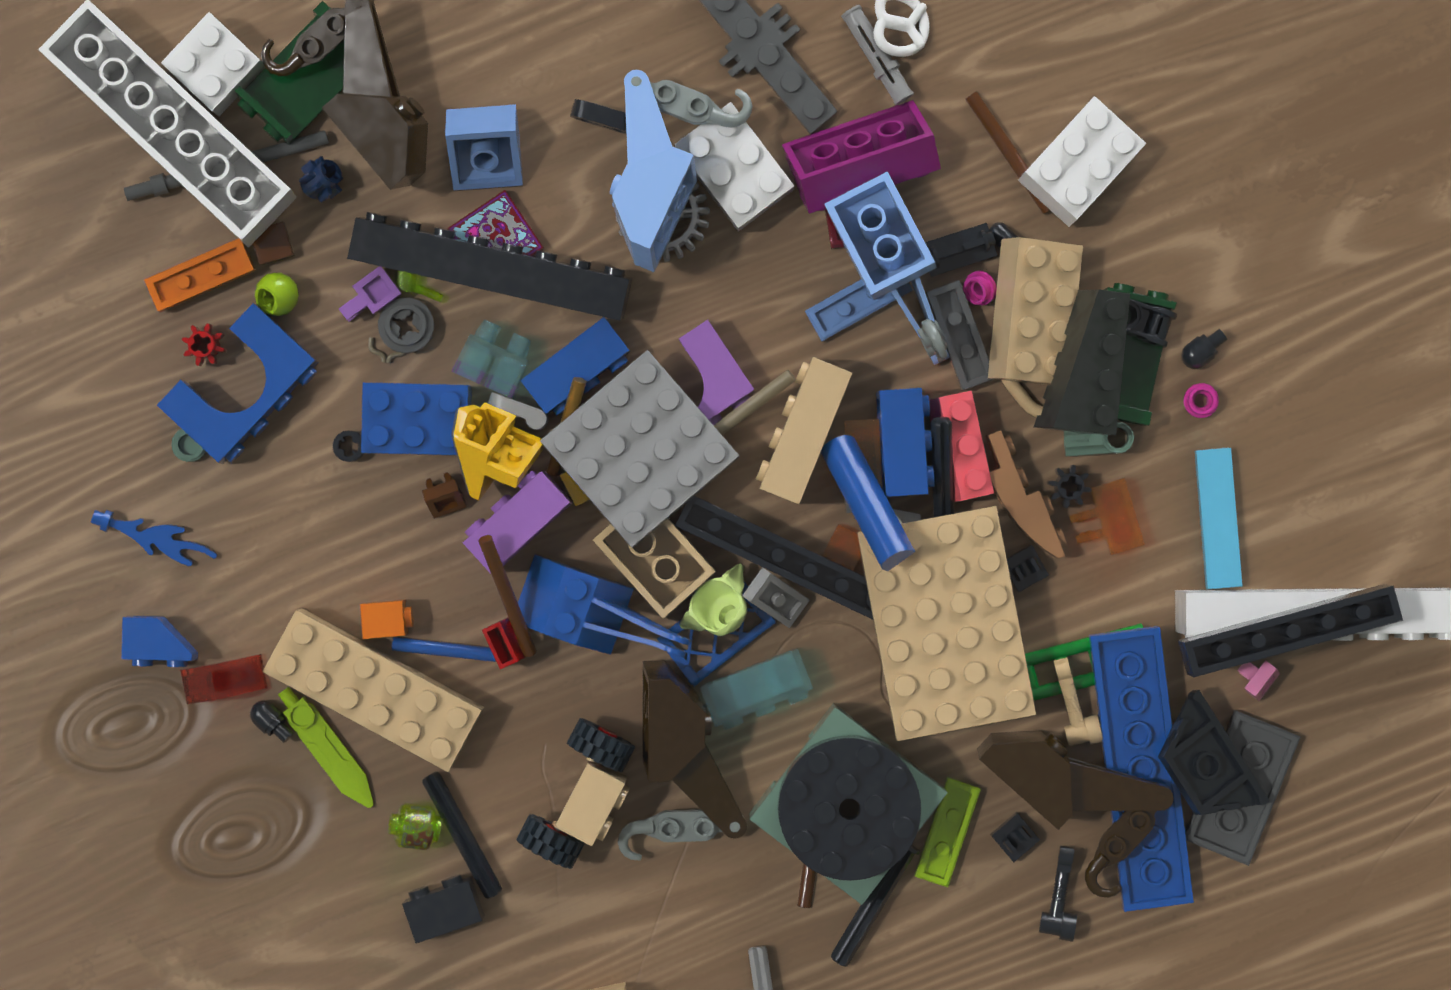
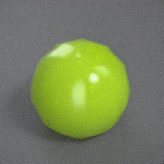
(276, 294)

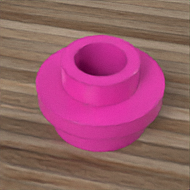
(973, 290)
(1211, 396)

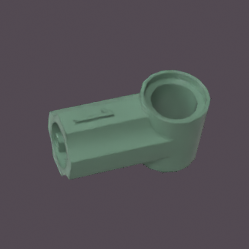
(1093, 444)

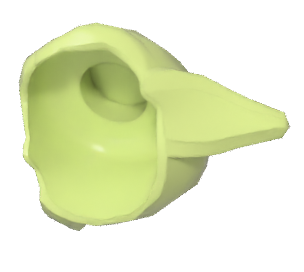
(718, 604)

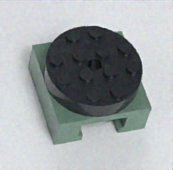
(842, 764)

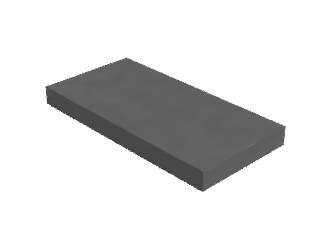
(1268, 755)

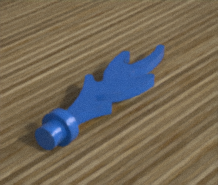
(159, 535)

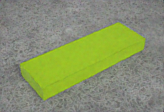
(947, 832)

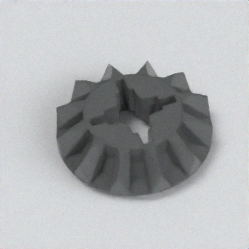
(400, 310)

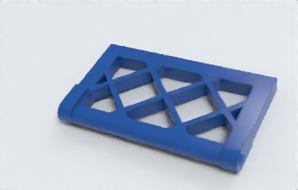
(717, 659)

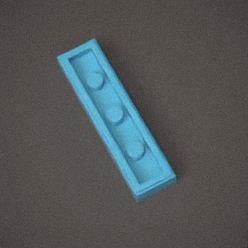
(1218, 518)

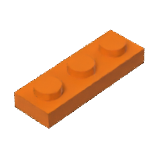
(199, 275)

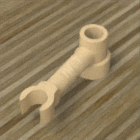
(1081, 728)

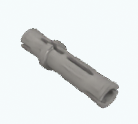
(899, 90)

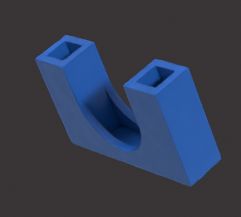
(285, 368)

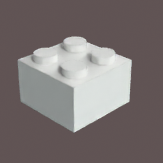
(213, 64)

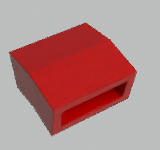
(497, 647)

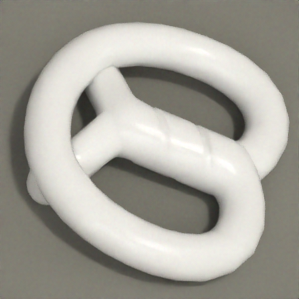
(902, 24)

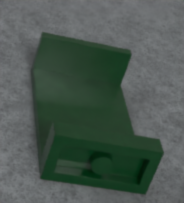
(294, 100)
(1139, 363)

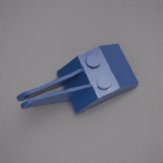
(583, 608)

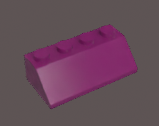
(859, 151)

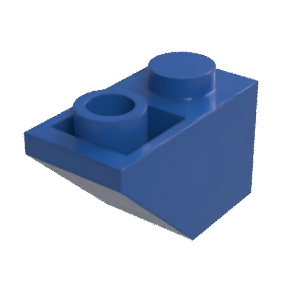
(154, 639)

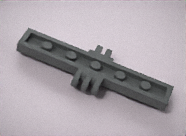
(759, 46)

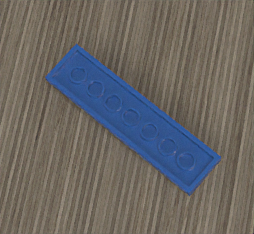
(1134, 729)

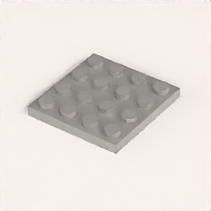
(639, 449)

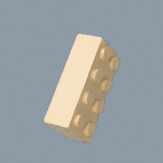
(1032, 308)
(805, 429)

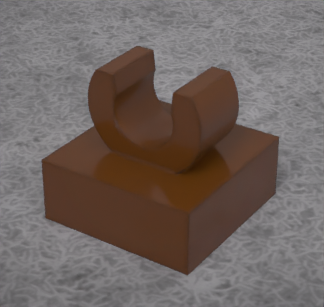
(443, 497)

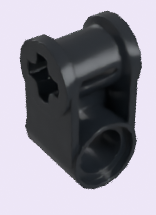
(1149, 323)

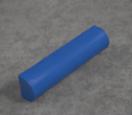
(867, 501)

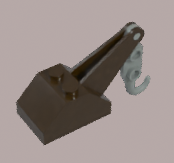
(677, 751)

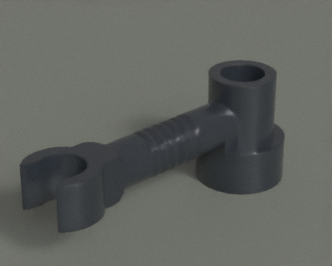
(1057, 921)

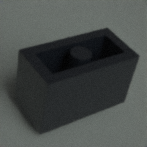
(442, 908)

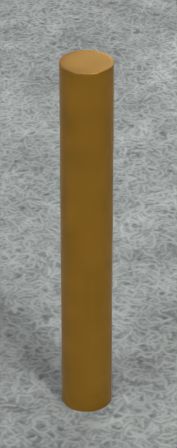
(572, 404)

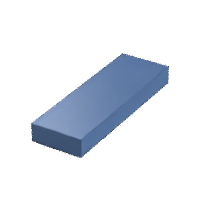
(848, 308)

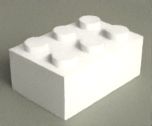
(1082, 161)
(736, 169)

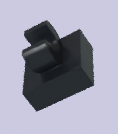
(1026, 568)
(1015, 837)

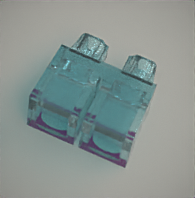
(508, 364)

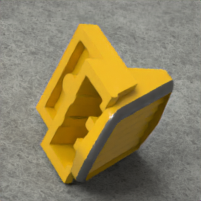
(491, 448)

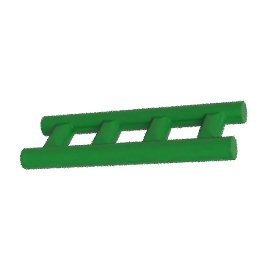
(1058, 652)

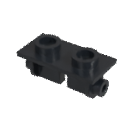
(962, 248)

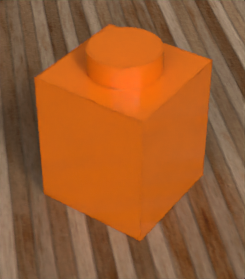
(386, 619)

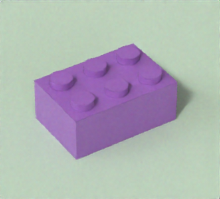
(519, 517)

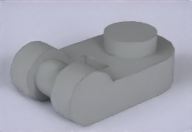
(534, 416)

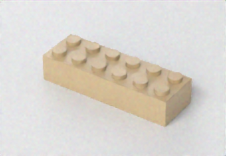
(373, 689)

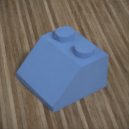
(484, 147)

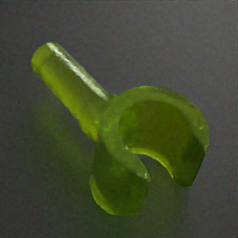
(407, 283)

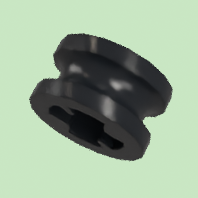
(341, 453)

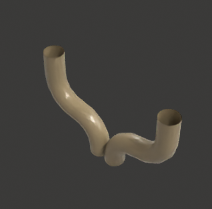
(381, 354)

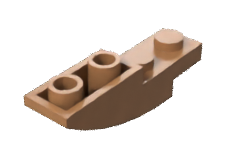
(1027, 511)

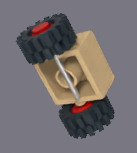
(591, 801)

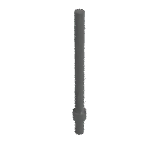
(160, 184)

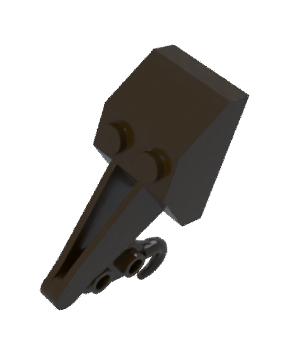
(370, 110)
(1058, 785)

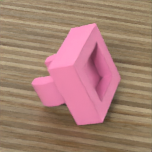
(1259, 679)

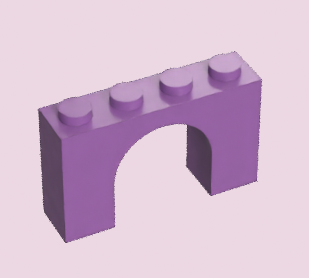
(722, 377)

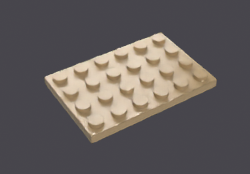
(949, 627)

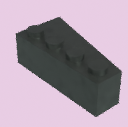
(1090, 367)

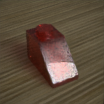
(223, 679)

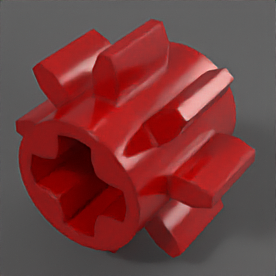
(194, 342)

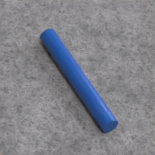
(442, 649)

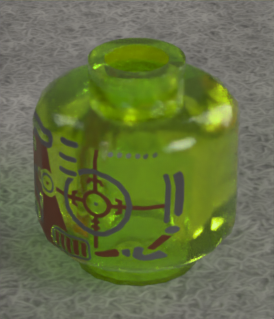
(415, 826)

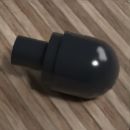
(1202, 349)
(270, 720)

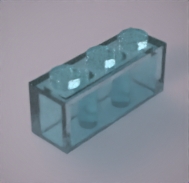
(757, 689)

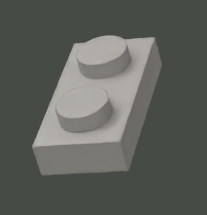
(775, 597)

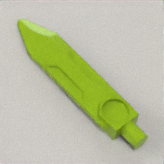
(327, 748)

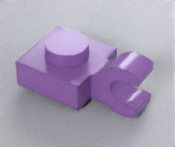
(374, 292)

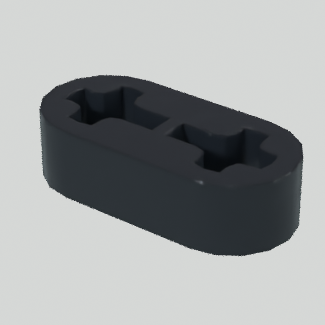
(599, 115)

